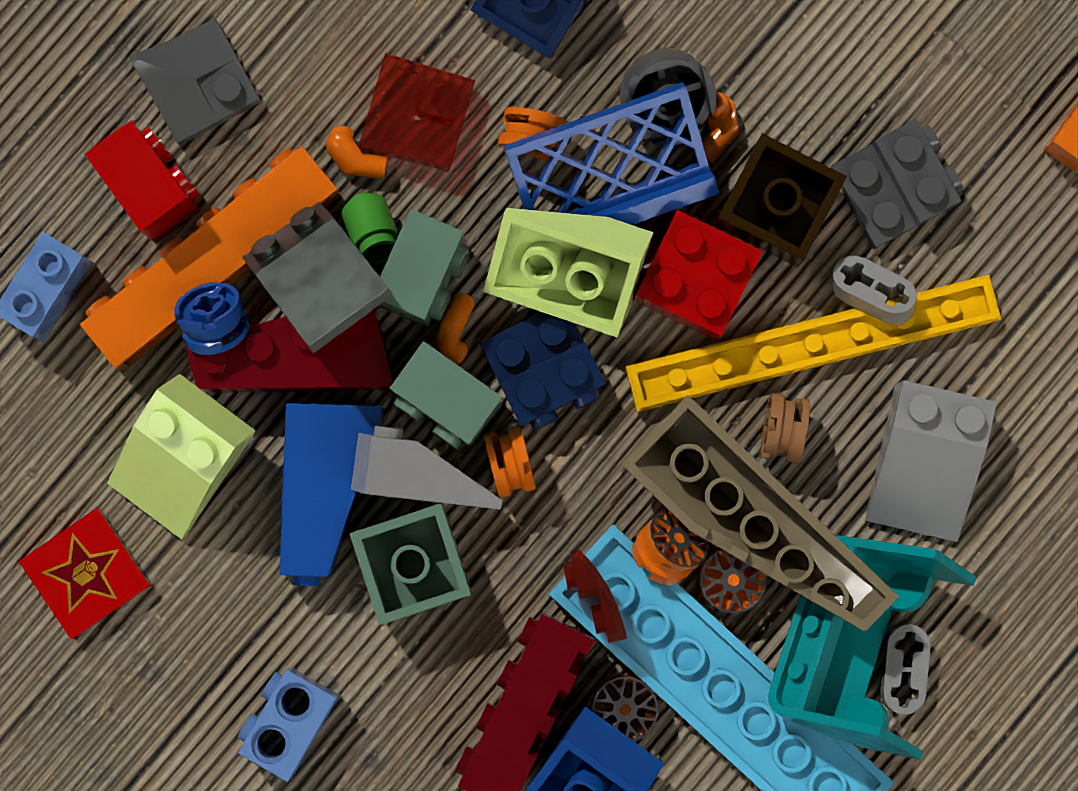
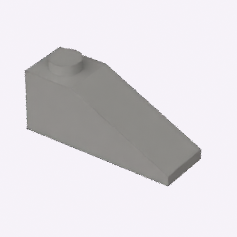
(408, 470)

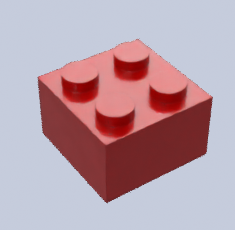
(142, 182)
(698, 275)

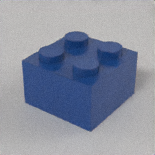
(596, 759)

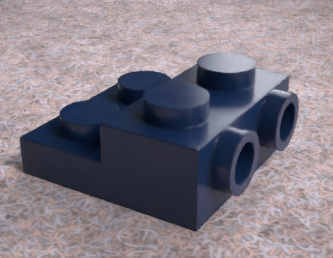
(533, 22)
(543, 368)

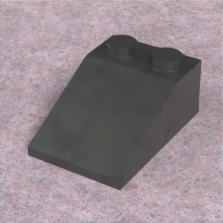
(316, 276)

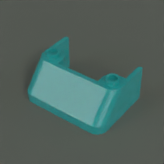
(831, 662)

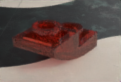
(584, 577)

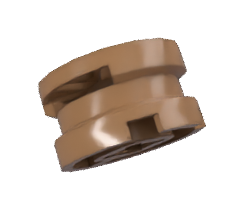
(785, 428)

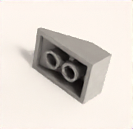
(929, 460)

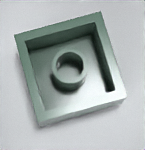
(422, 267)
(445, 395)
(411, 564)

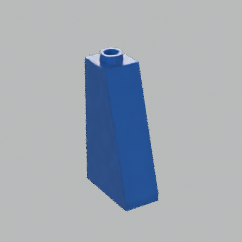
(318, 485)

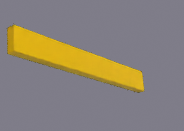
(808, 345)

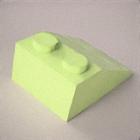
(569, 266)
(178, 454)

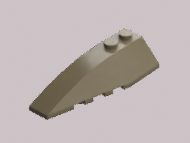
(748, 513)

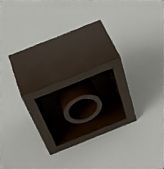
(780, 200)

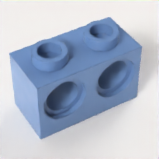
(43, 286)
(296, 728)

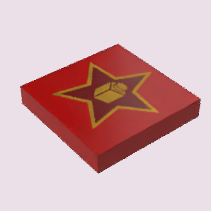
(85, 573)

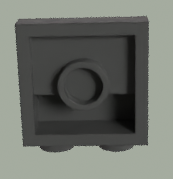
(898, 183)

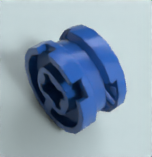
(210, 315)

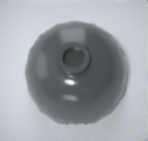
(664, 69)

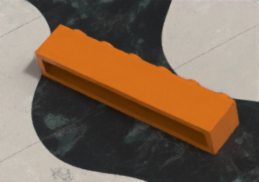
(144, 309)

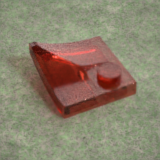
(416, 113)

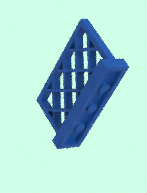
(634, 201)

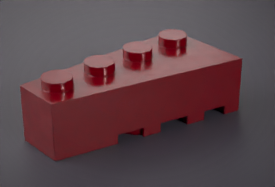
(280, 360)
(526, 707)

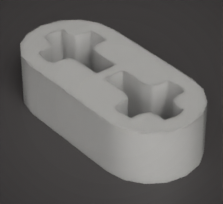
(874, 289)
(893, 667)

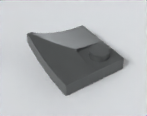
(196, 81)

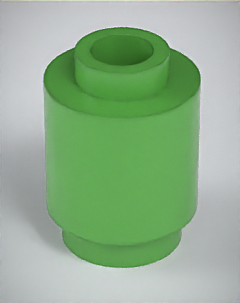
(370, 226)

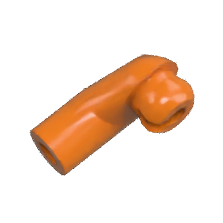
(722, 127)
(349, 157)
(453, 326)

